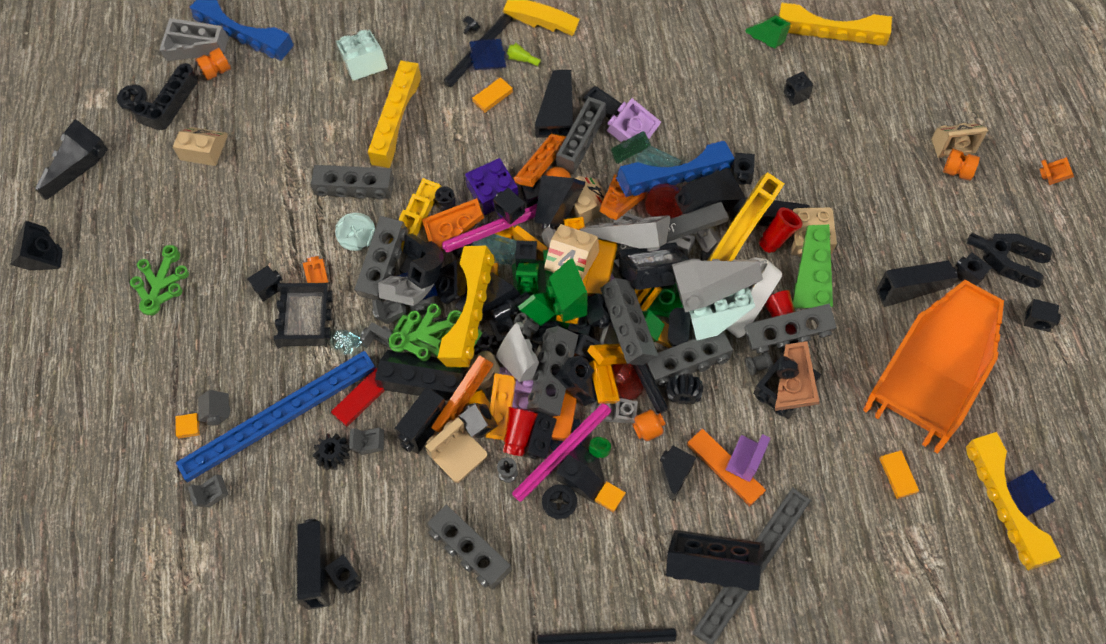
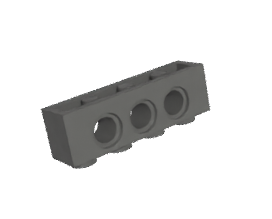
(581, 135)
(360, 177)
(384, 230)
(821, 315)
(629, 322)
(692, 349)
(543, 380)
(446, 520)

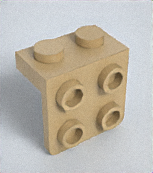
(813, 216)
(455, 450)

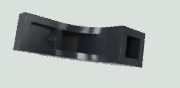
(426, 261)

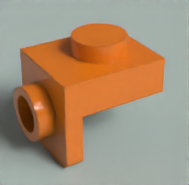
(1056, 171)

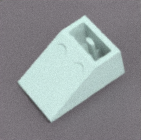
(361, 54)
(720, 315)

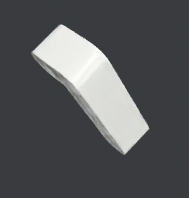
(760, 292)

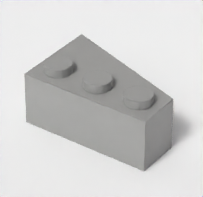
(191, 39)

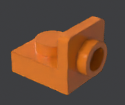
(315, 270)

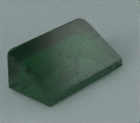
(630, 147)

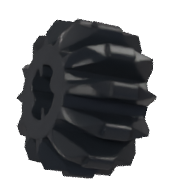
(685, 389)
(323, 453)

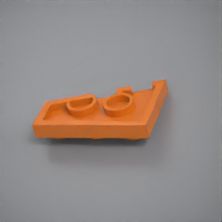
(615, 202)
(452, 222)

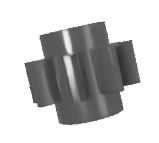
(530, 326)

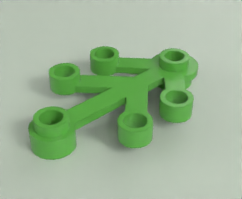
(159, 282)
(423, 332)

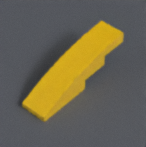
(543, 15)
(418, 207)

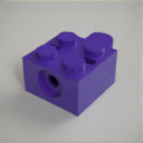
(487, 182)

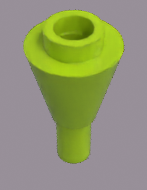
(518, 53)

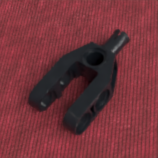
(1002, 264)

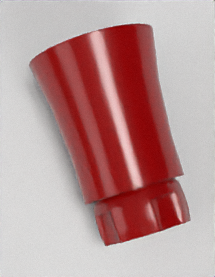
(781, 228)
(781, 304)
(518, 430)

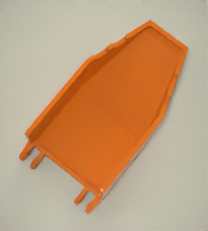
(942, 362)

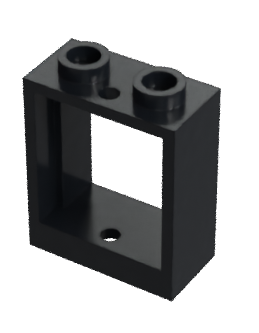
(768, 397)
(415, 426)

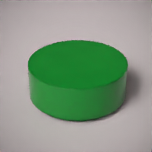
(599, 447)

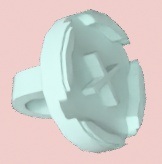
(355, 231)

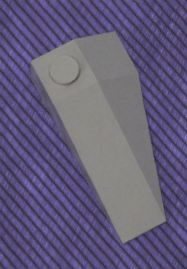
(645, 233)
(709, 281)

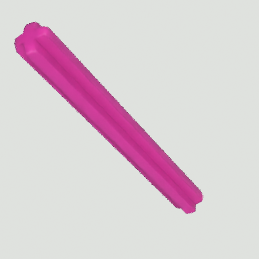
(486, 230)
(561, 453)

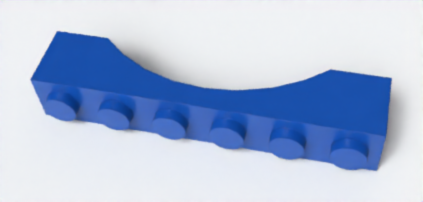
(270, 41)
(640, 178)

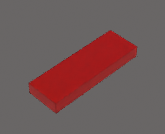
(357, 400)

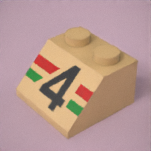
(959, 137)
(199, 145)
(589, 201)
(570, 244)

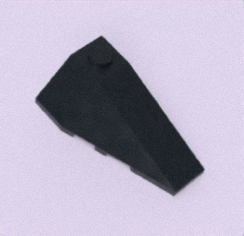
(76, 155)

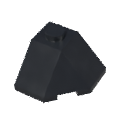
(36, 249)
(451, 282)
(582, 473)

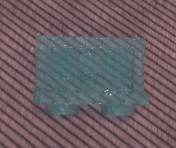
(657, 158)
(501, 247)

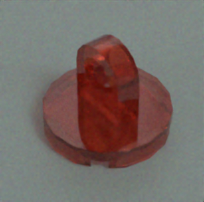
(661, 201)
(627, 381)

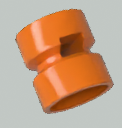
(213, 64)
(960, 164)

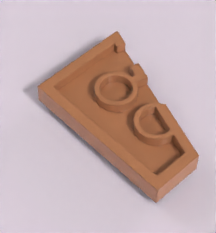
(802, 389)

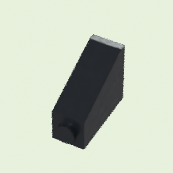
(556, 199)
(497, 293)

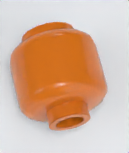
(649, 425)

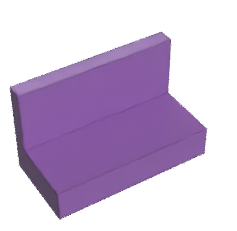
(747, 457)

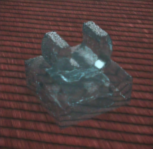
(348, 339)

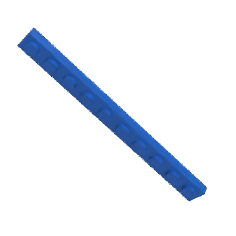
(275, 416)

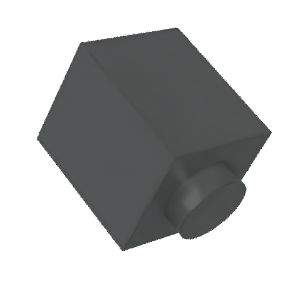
(213, 407)

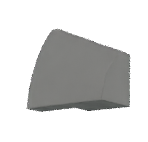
(401, 290)
(517, 354)

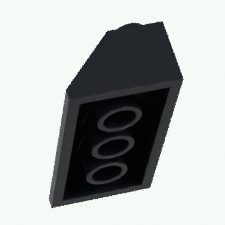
(409, 375)
(715, 560)

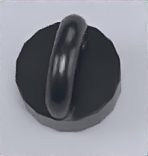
(470, 24)
(787, 368)

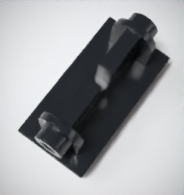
(541, 436)

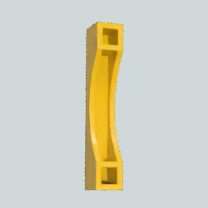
(870, 30)
(385, 137)
(747, 218)
(459, 342)
(1033, 544)

